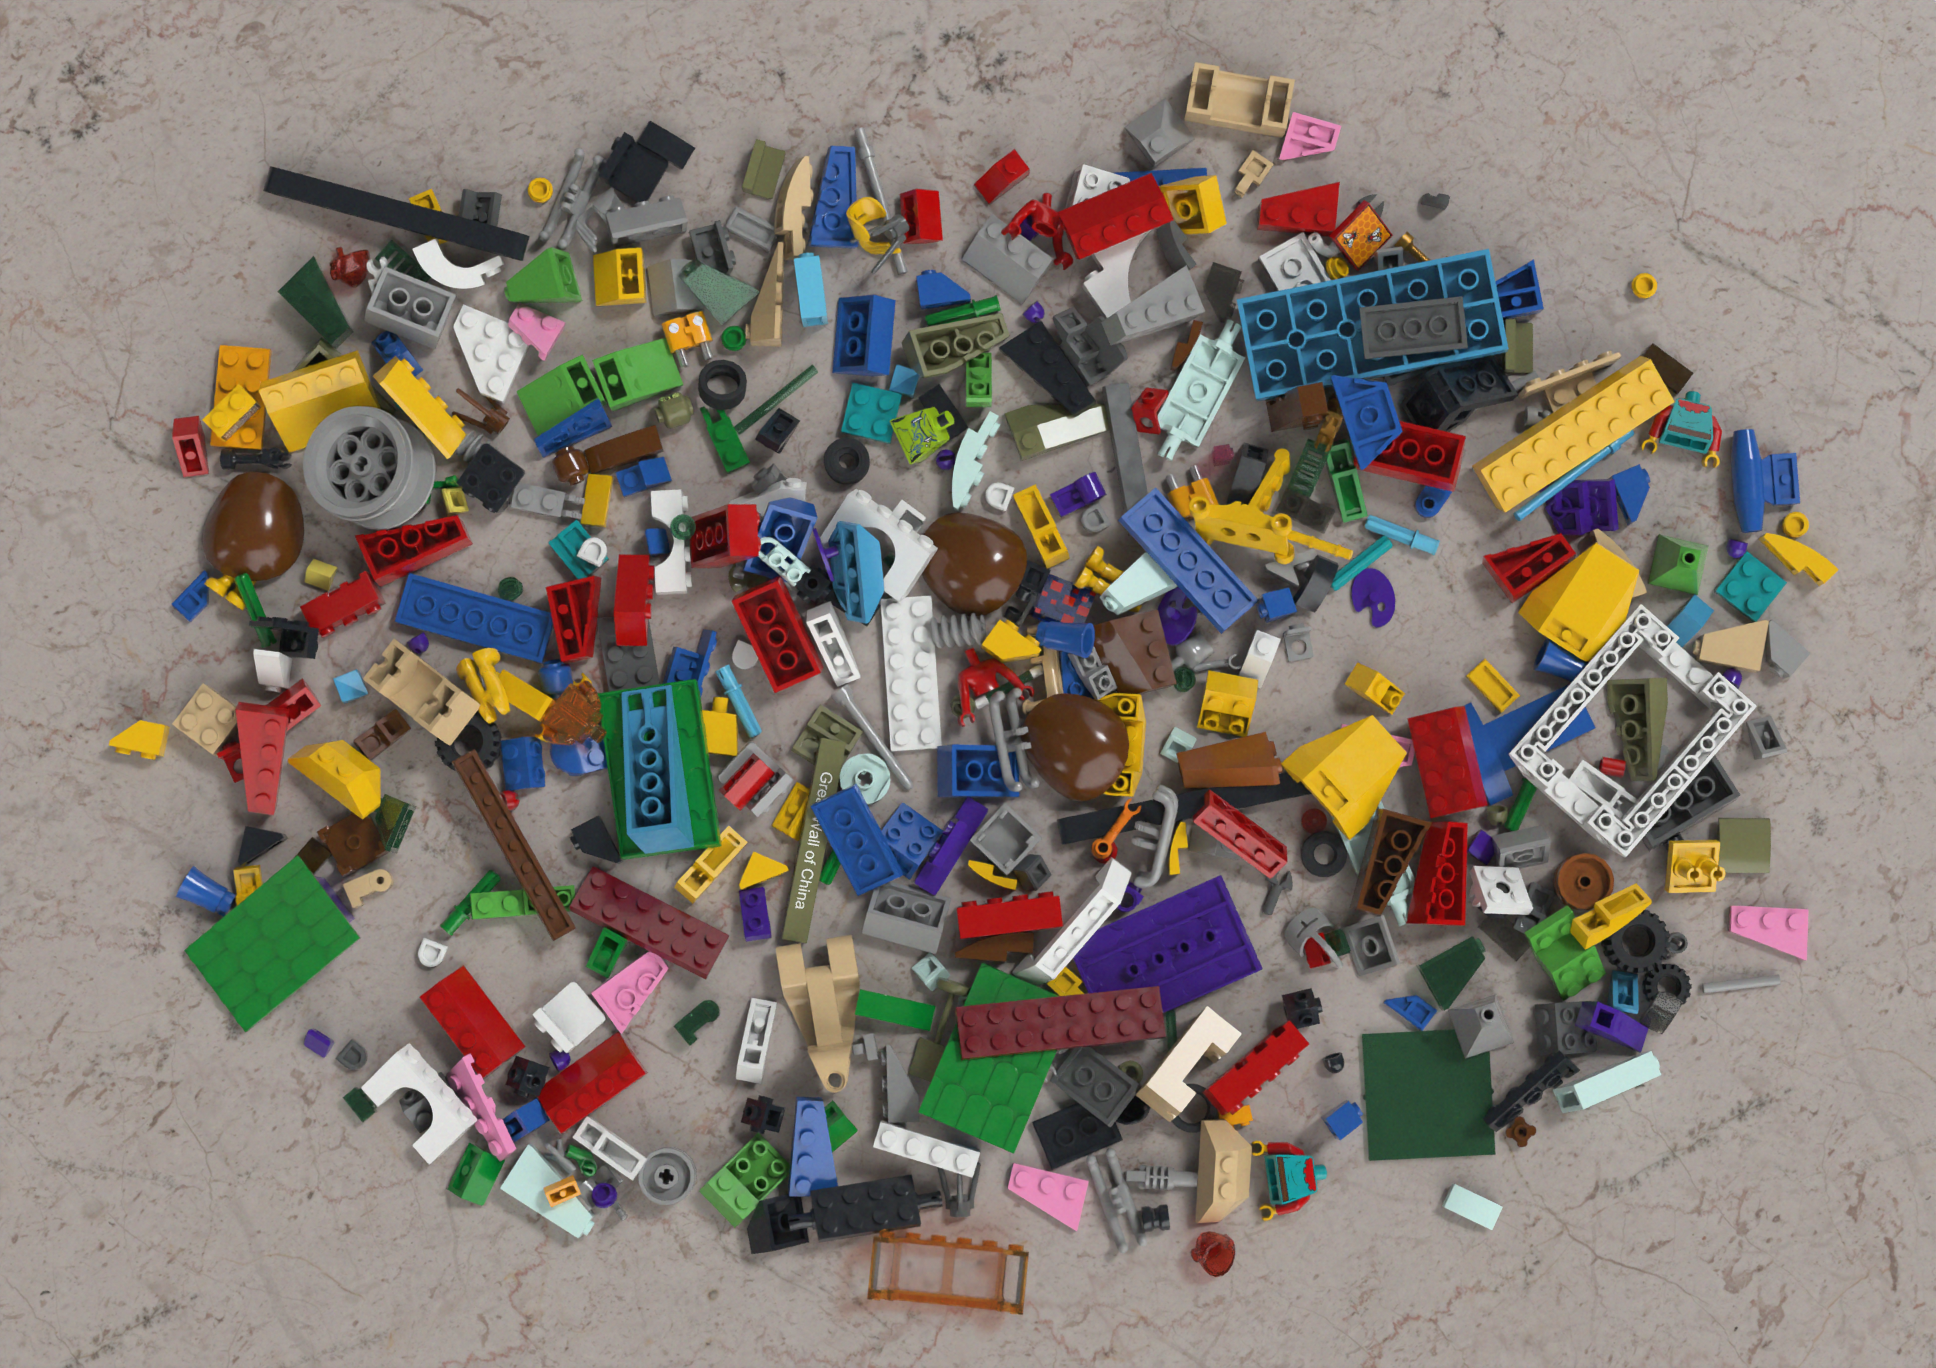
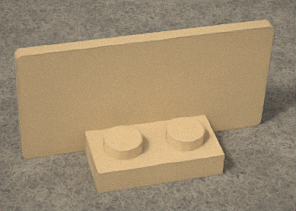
(1565, 386)

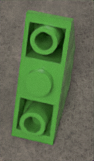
(979, 381)

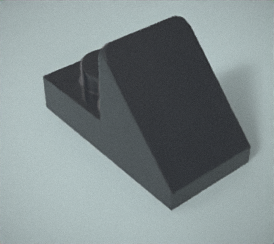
(777, 430)

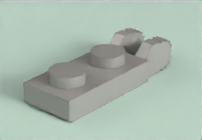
(544, 501)

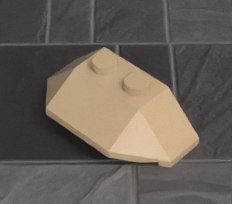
(1221, 1171)

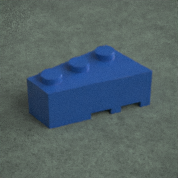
(1520, 292)

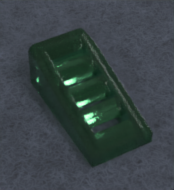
(415, 272)
(1302, 482)

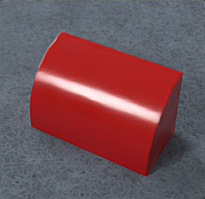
(923, 216)
(299, 700)
(747, 781)

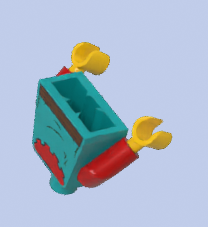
(1687, 426)
(1289, 1177)

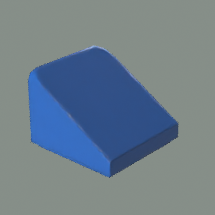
(657, 541)

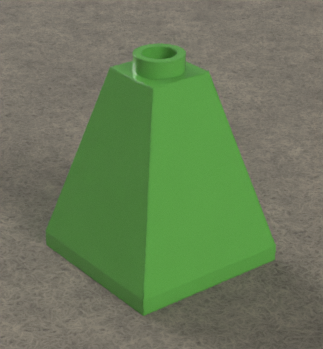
(545, 280)
(1678, 564)

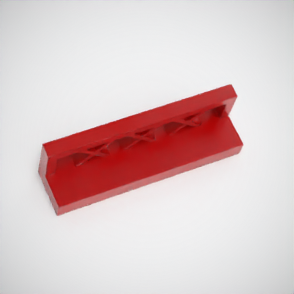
(1241, 835)

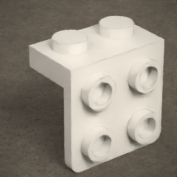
(569, 1017)

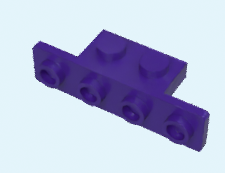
(951, 845)

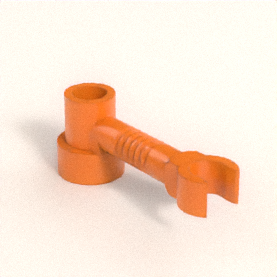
(1111, 835)

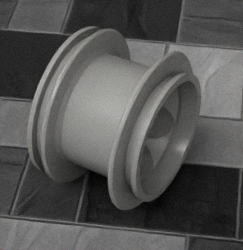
(338, 469)

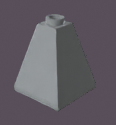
(1480, 1026)

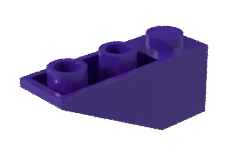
(1611, 1025)

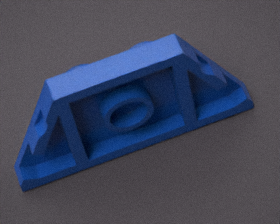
(1367, 416)

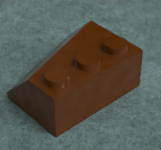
(1135, 653)

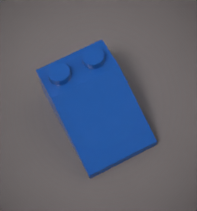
(972, 772)

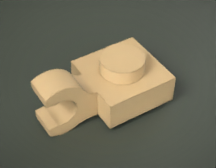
(1253, 171)

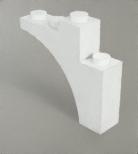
(1110, 286)

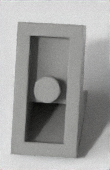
(1286, 571)
(1205, 843)

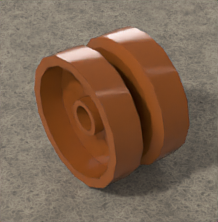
(1568, 876)

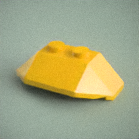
(342, 774)

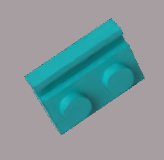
(567, 546)

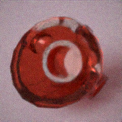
(350, 268)
(1214, 1253)

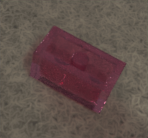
(1222, 454)

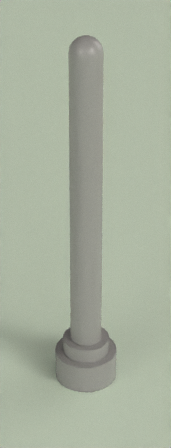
(845, 698)

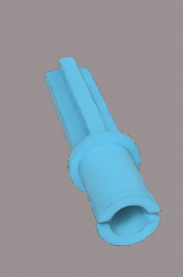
(1402, 534)
(738, 701)

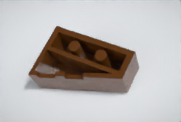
(1302, 407)

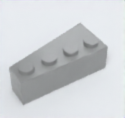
(1160, 308)

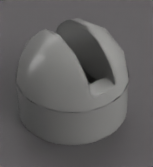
(1532, 416)

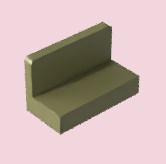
(763, 170)
(1520, 344)

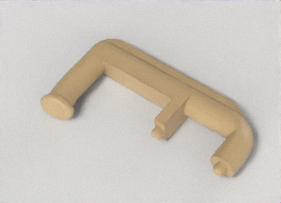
(1051, 672)

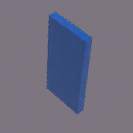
(1512, 727)
(857, 839)

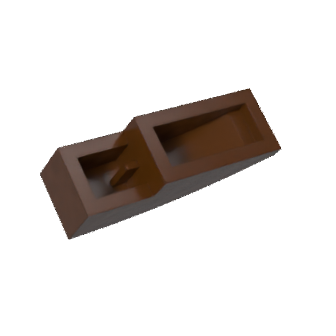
(624, 449)
(996, 947)

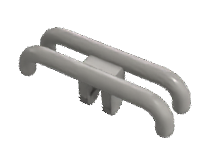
(1011, 741)
(1164, 832)

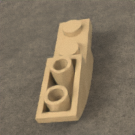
(792, 200)

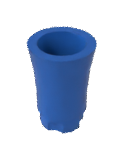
(1067, 637)
(1558, 661)
(205, 892)

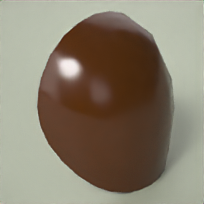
(254, 527)
(975, 563)
(1076, 745)

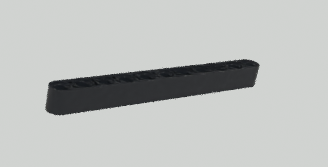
(396, 213)
(1098, 823)

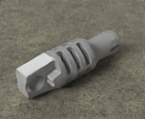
(1161, 1177)

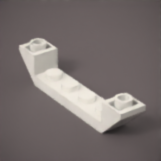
(1079, 928)

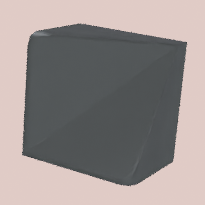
(1032, 872)

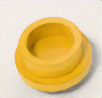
(540, 190)
(1336, 268)
(1644, 285)

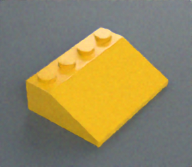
(309, 395)

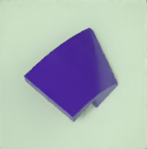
(1584, 507)

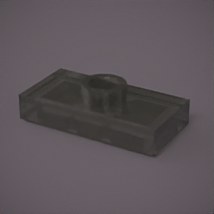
(1502, 934)

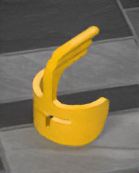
(870, 210)

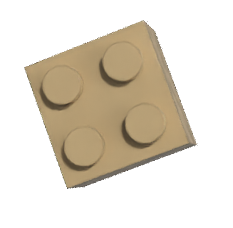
(208, 719)

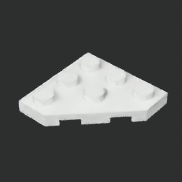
(490, 350)

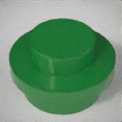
(733, 338)

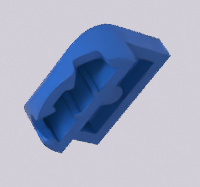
(579, 758)

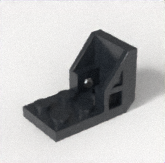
(1454, 390)

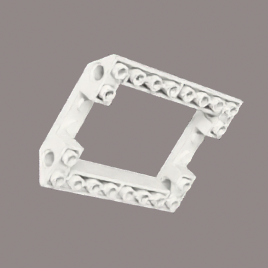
(1714, 691)

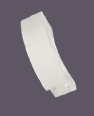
(445, 272)

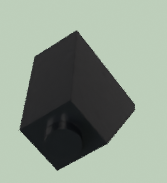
(1248, 474)

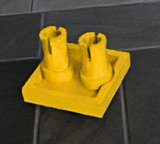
(1693, 866)

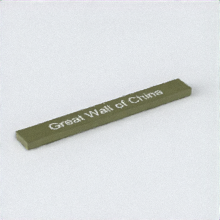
(812, 843)

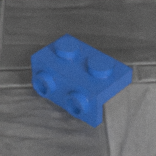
(522, 763)

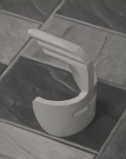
(602, 207)
(1295, 928)
(602, 1175)

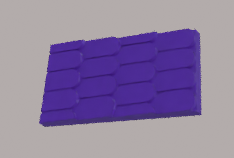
(1179, 944)

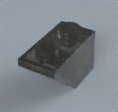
(1220, 289)

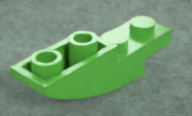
(512, 903)

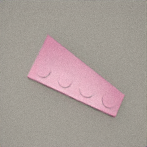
(469, 1089)

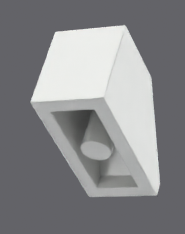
(1259, 656)

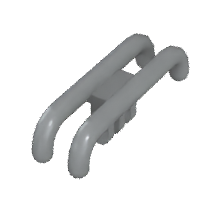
(572, 199)
(1116, 1200)

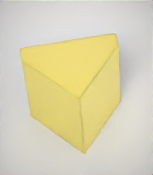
(454, 500)
(320, 574)

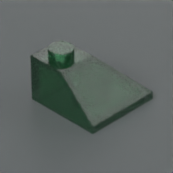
(393, 821)

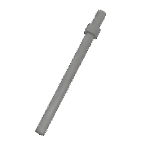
(867, 153)

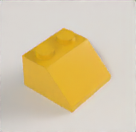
(1195, 204)

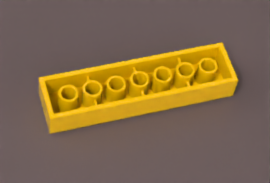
(1573, 433)

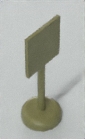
(928, 1052)

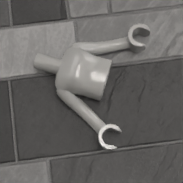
(1195, 651)

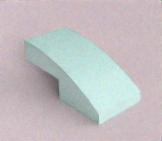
(1472, 1206)

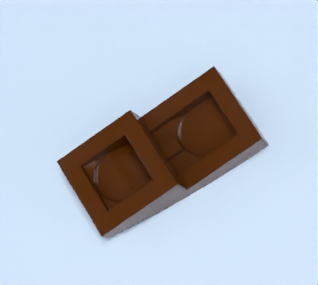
(1183, 350)
(382, 735)

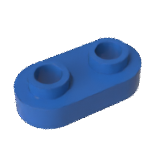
(1436, 495)

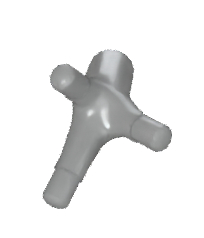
(559, 1156)

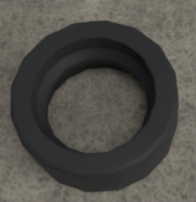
(724, 368)
(1210, 1115)

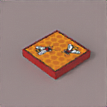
(1360, 235)

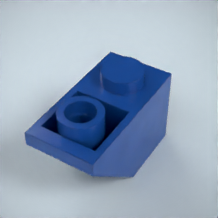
(390, 345)
(1276, 605)

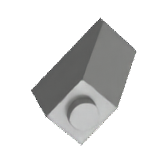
(1783, 651)

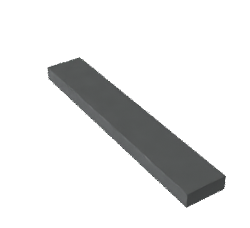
(1125, 444)

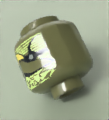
(674, 410)

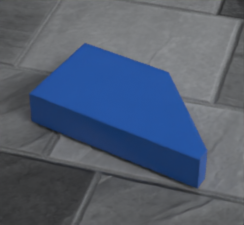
(193, 598)
(1412, 1009)

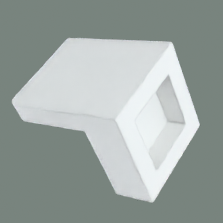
(907, 513)

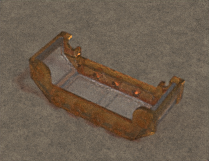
(948, 1272)

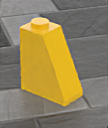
(525, 696)

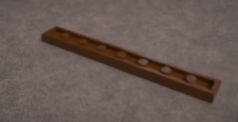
(513, 845)

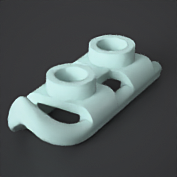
(775, 558)

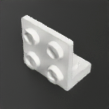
(1091, 182)

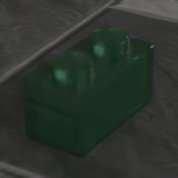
(360, 1104)

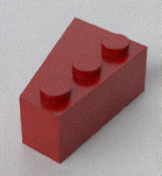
(1301, 211)
(1529, 565)
(632, 599)
(343, 605)
(575, 616)

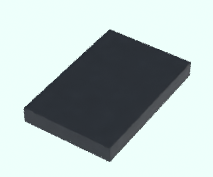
(1073, 1134)

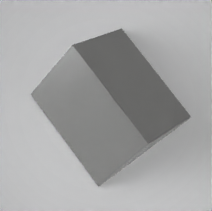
(668, 291)
(1522, 847)
(1371, 945)

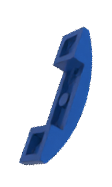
(1491, 770)

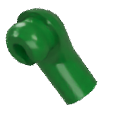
(584, 1159)

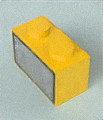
(231, 413)

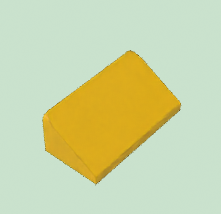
(597, 500)
(792, 812)

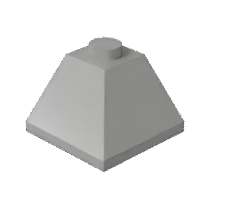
(1159, 133)

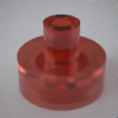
(1307, 821)

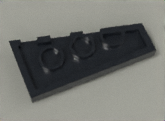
(1047, 365)
(1531, 1090)

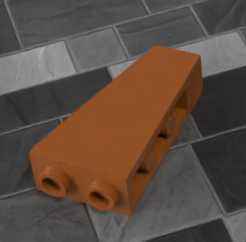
(1231, 763)

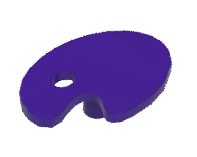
(826, 554)
(1369, 590)
(1176, 621)

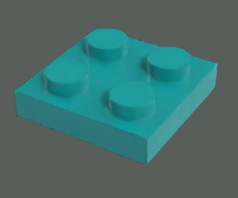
(870, 413)
(1750, 587)

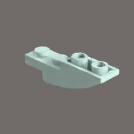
(967, 470)

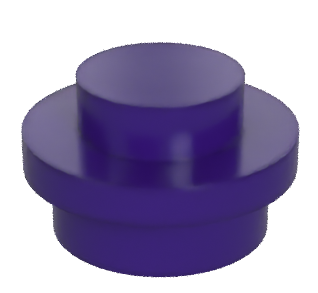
(604, 1195)

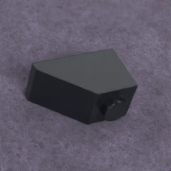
(595, 840)

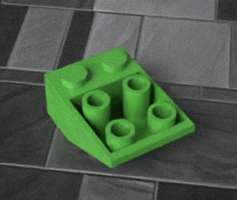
(637, 373)
(560, 394)
(746, 1180)

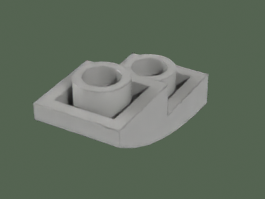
(1093, 674)

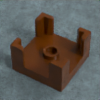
(353, 843)

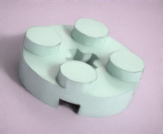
(860, 765)

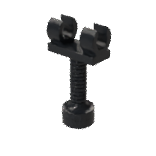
(269, 458)
(1016, 616)

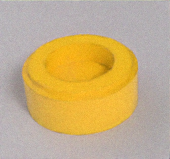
(1795, 524)

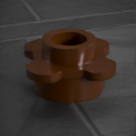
(1513, 1131)

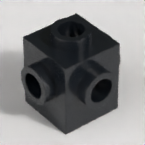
(815, 594)
(1302, 1008)
(527, 1077)
(762, 1115)

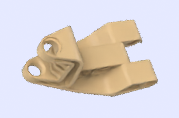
(823, 1004)

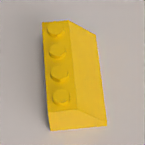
(420, 406)

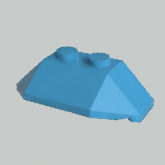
(856, 571)

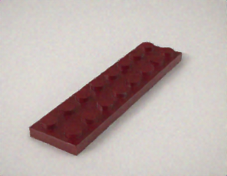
(1060, 1022)

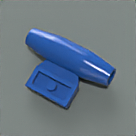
(1760, 480)

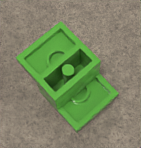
(1563, 956)

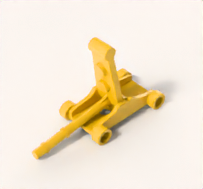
(1252, 528)

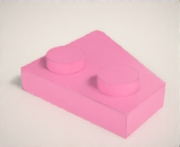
(1308, 137)
(536, 328)

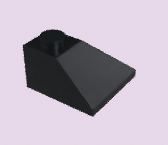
(769, 1225)

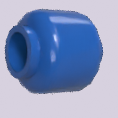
(555, 677)

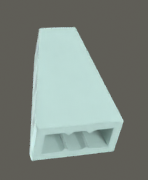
(1137, 585)
(1607, 1082)
(526, 1184)

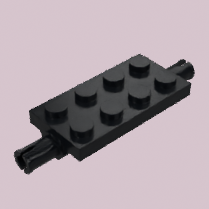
(864, 1208)

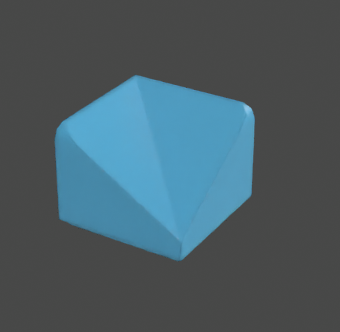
(904, 381)
(350, 686)

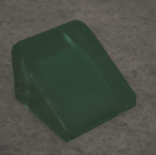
(1338, 942)

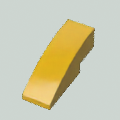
(1041, 526)
(1799, 557)
(710, 865)
(1609, 915)

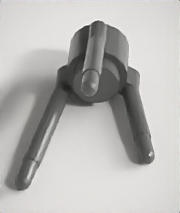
(892, 229)
(960, 1203)

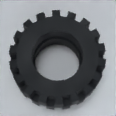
(489, 749)
(1651, 958)

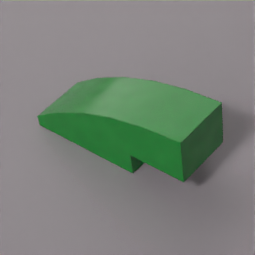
(1345, 482)
(895, 1010)

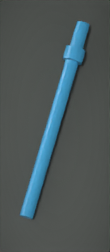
(1569, 477)

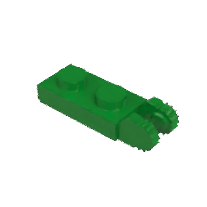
(726, 441)

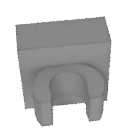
(868, 1047)

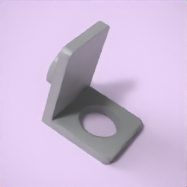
(1298, 632)

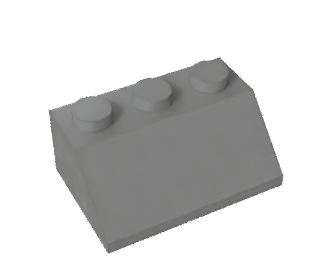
(646, 221)
(1008, 263)
(409, 307)
(906, 916)

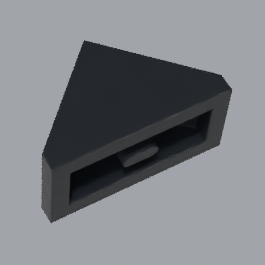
(257, 843)

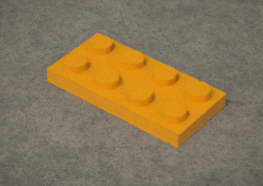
(247, 368)

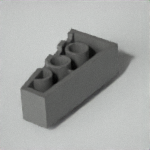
(1701, 798)

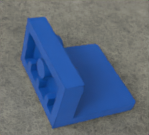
(910, 838)

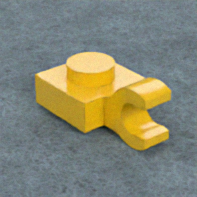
(1066, 983)

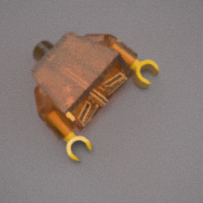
(574, 716)

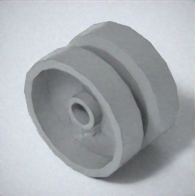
(652, 1176)

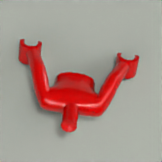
(1046, 223)
(981, 679)

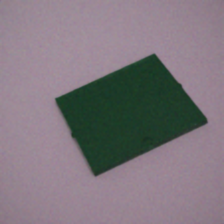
(1425, 1096)

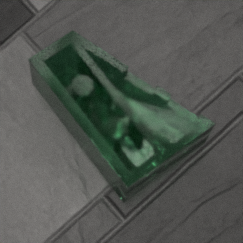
(316, 302)

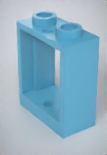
(810, 290)

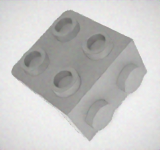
(776, 786)

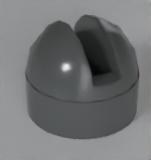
(1673, 946)

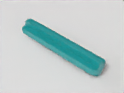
(1361, 562)

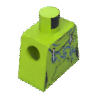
(922, 432)

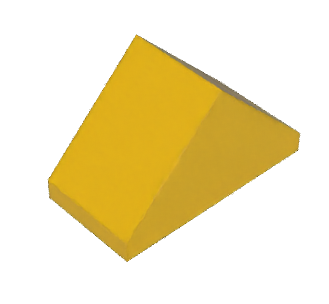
(761, 869)

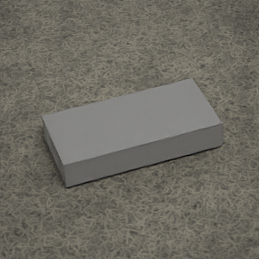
(751, 229)

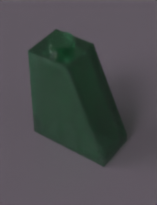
(717, 290)
(1452, 969)

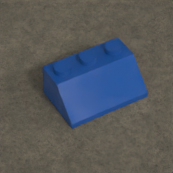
(864, 335)
(790, 524)

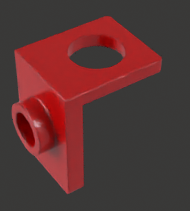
(1147, 406)
(230, 754)

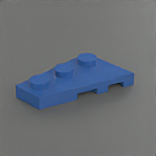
(577, 427)

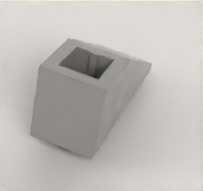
(902, 1096)

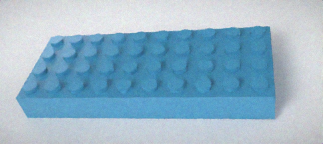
(1317, 332)

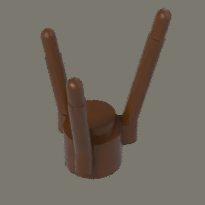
(494, 419)

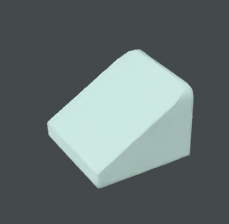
(1177, 742)
(929, 970)

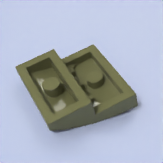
(825, 725)
(1744, 845)

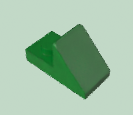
(606, 953)

